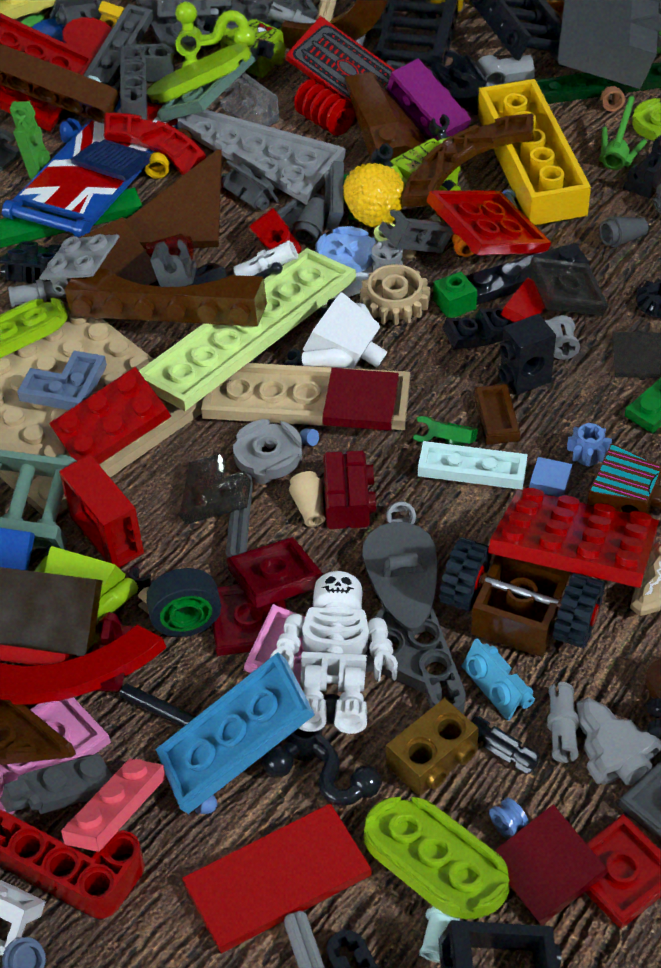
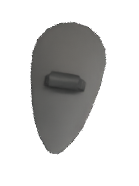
(402, 571)

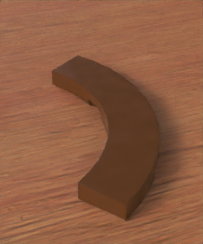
(353, 22)
(460, 148)

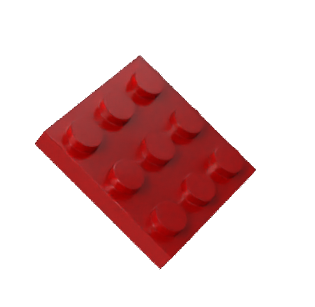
(488, 222)

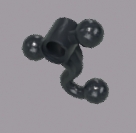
(279, 761)

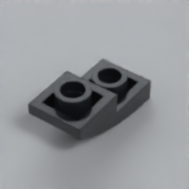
(477, 331)

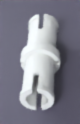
(283, 253)

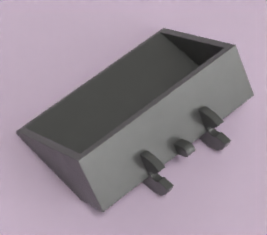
(611, 38)

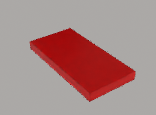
(276, 877)

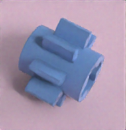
(588, 444)

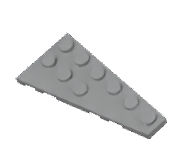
(284, 158)

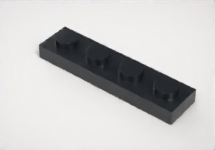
(508, 277)

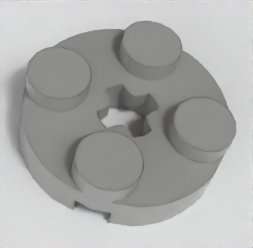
(267, 465)

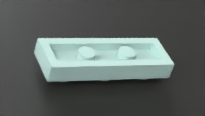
(472, 465)

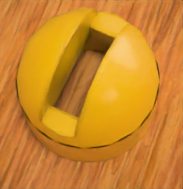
(158, 166)

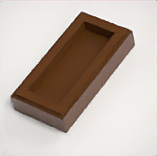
(496, 414)

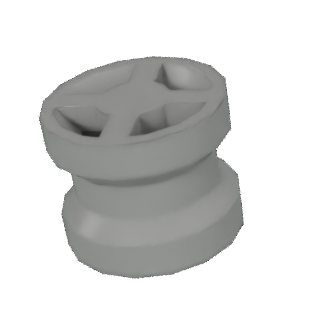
(385, 254)

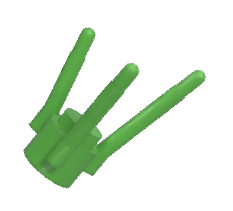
(616, 152)

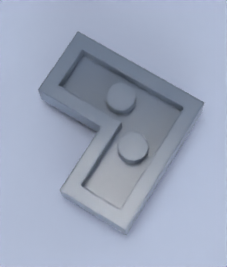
(64, 389)

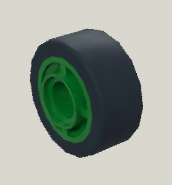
(183, 602)

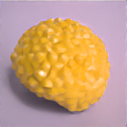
(373, 192)

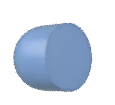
(309, 436)
(208, 806)

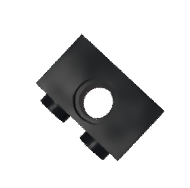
(527, 354)

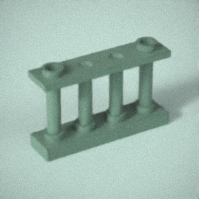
(28, 465)

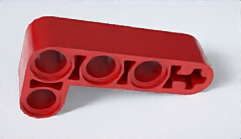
(87, 872)

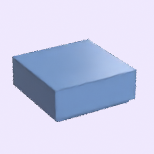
(551, 476)

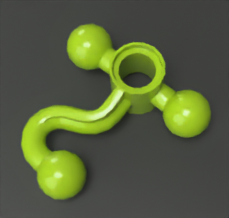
(187, 13)

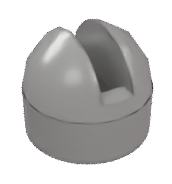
(399, 506)

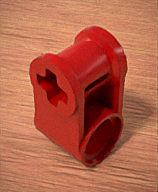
(273, 230)

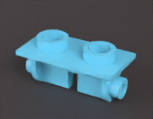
(492, 676)

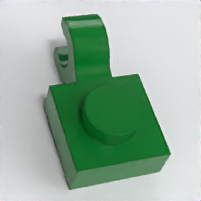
(452, 433)

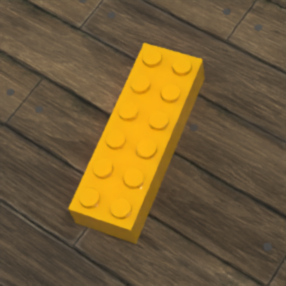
(542, 171)

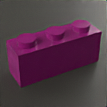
(426, 98)

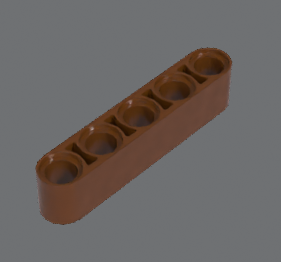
(56, 85)

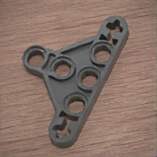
(414, 657)

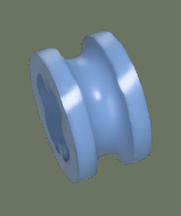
(508, 817)

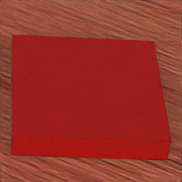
(632, 868)

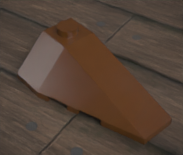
(381, 116)

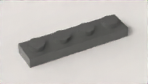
(127, 30)

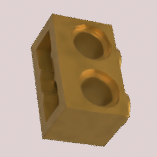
(426, 742)

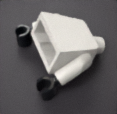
(340, 337)

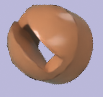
(617, 97)

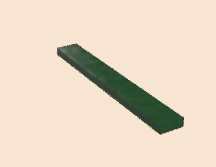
(587, 86)

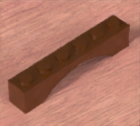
(223, 301)

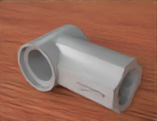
(506, 70)

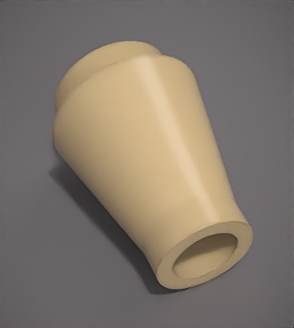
(308, 496)

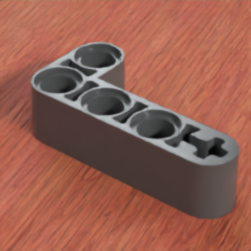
(138, 66)

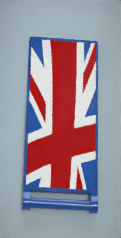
(74, 189)

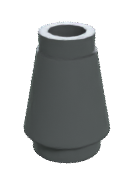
(310, 222)
(621, 230)

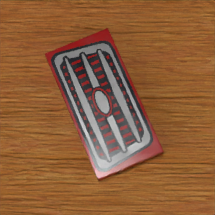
(330, 55)

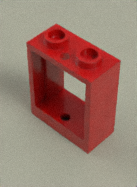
(102, 511)

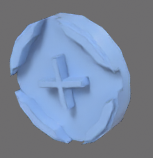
(348, 246)

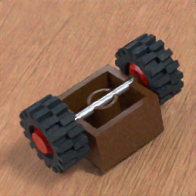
(520, 600)

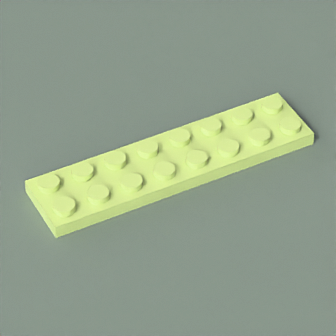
(218, 351)

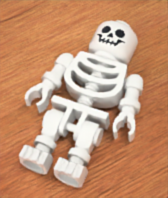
(334, 648)

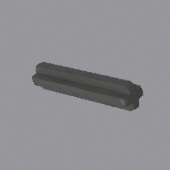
(239, 528)

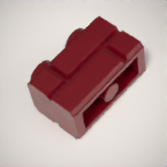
(347, 489)

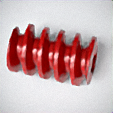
(324, 107)

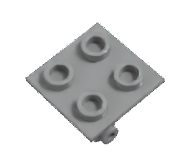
(77, 259)

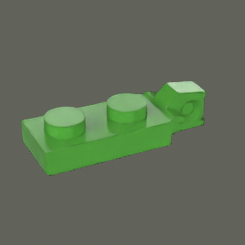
(29, 138)

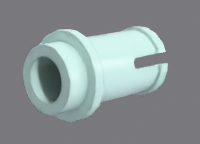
(436, 925)

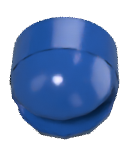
(69, 129)

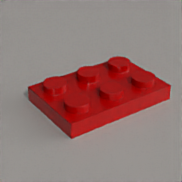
(111, 418)

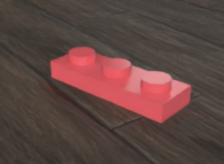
(113, 805)

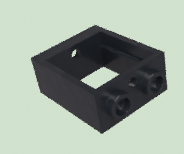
(461, 936)

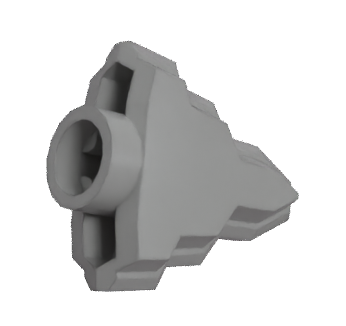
(614, 744)

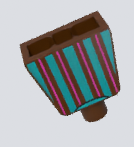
(626, 482)

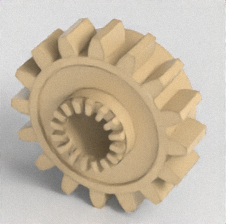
(395, 293)

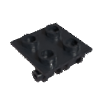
(27, 261)

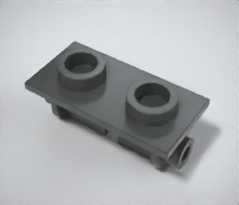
(67, 10)
(257, 191)

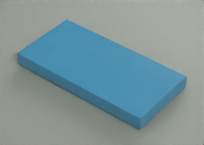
(234, 732)

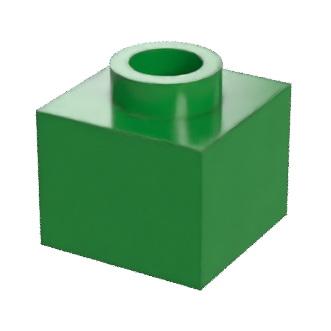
(455, 295)

